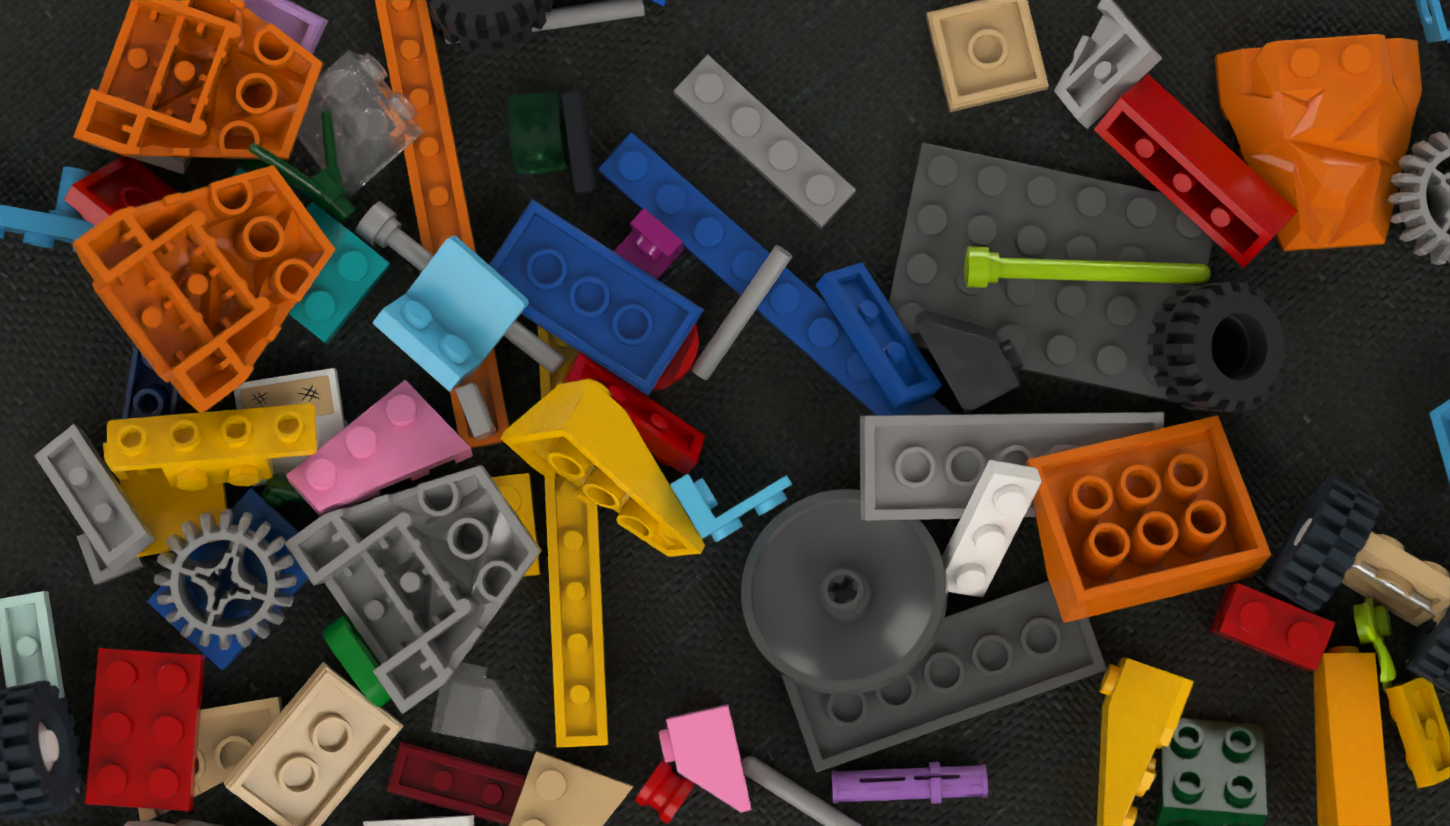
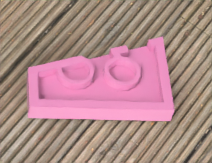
(381, 447)

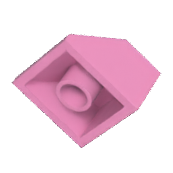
(708, 753)

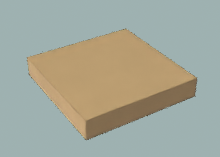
(986, 52)

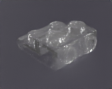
(367, 119)

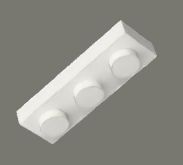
(988, 526)

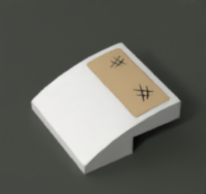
(312, 387)

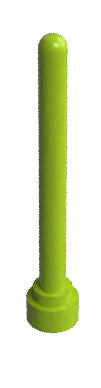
(986, 267)

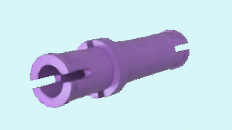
(910, 783)

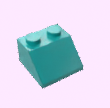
(342, 281)

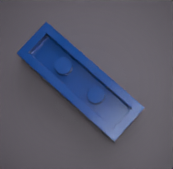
(878, 335)

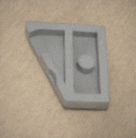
(1105, 65)

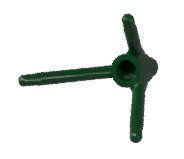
(324, 186)

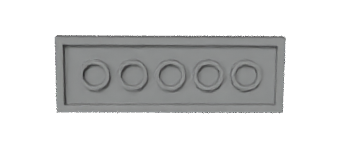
(935, 461)

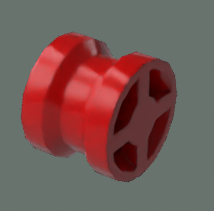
(665, 791)

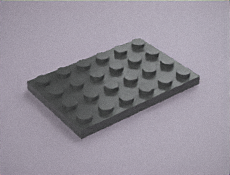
(1059, 327)

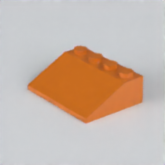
(1145, 519)

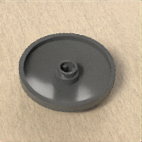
(843, 596)

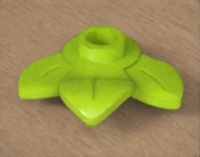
(1371, 625)

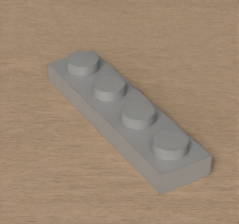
(764, 141)

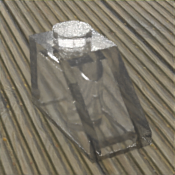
(480, 710)

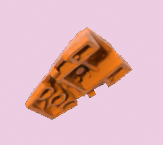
(199, 84)
(1325, 129)
(206, 277)

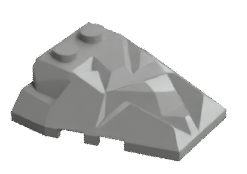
(420, 573)

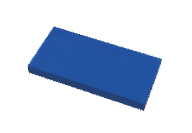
(595, 298)

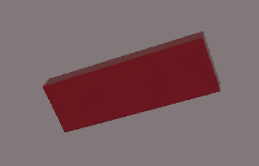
(455, 783)

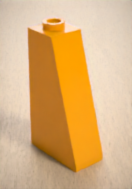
(1349, 741)

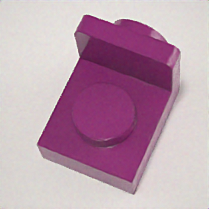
(650, 245)

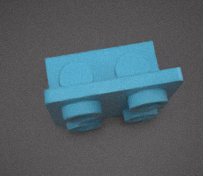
(452, 314)
(698, 501)

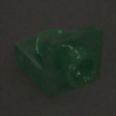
(536, 133)

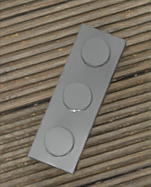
(95, 497)

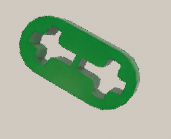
(356, 658)

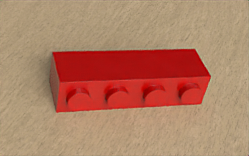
(1195, 170)

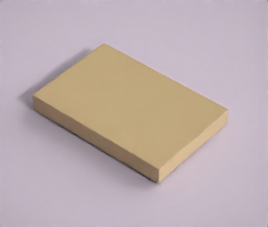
(313, 752)

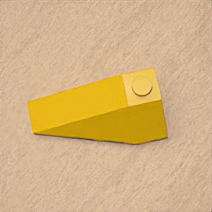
(597, 448)
(1136, 719)

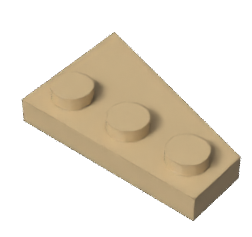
(223, 741)
(566, 795)

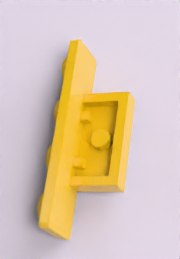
(213, 445)

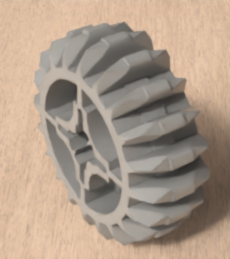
(1415, 184)
(203, 574)

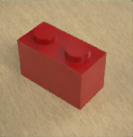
(1272, 627)

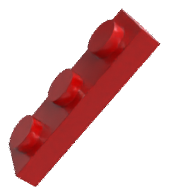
(665, 434)

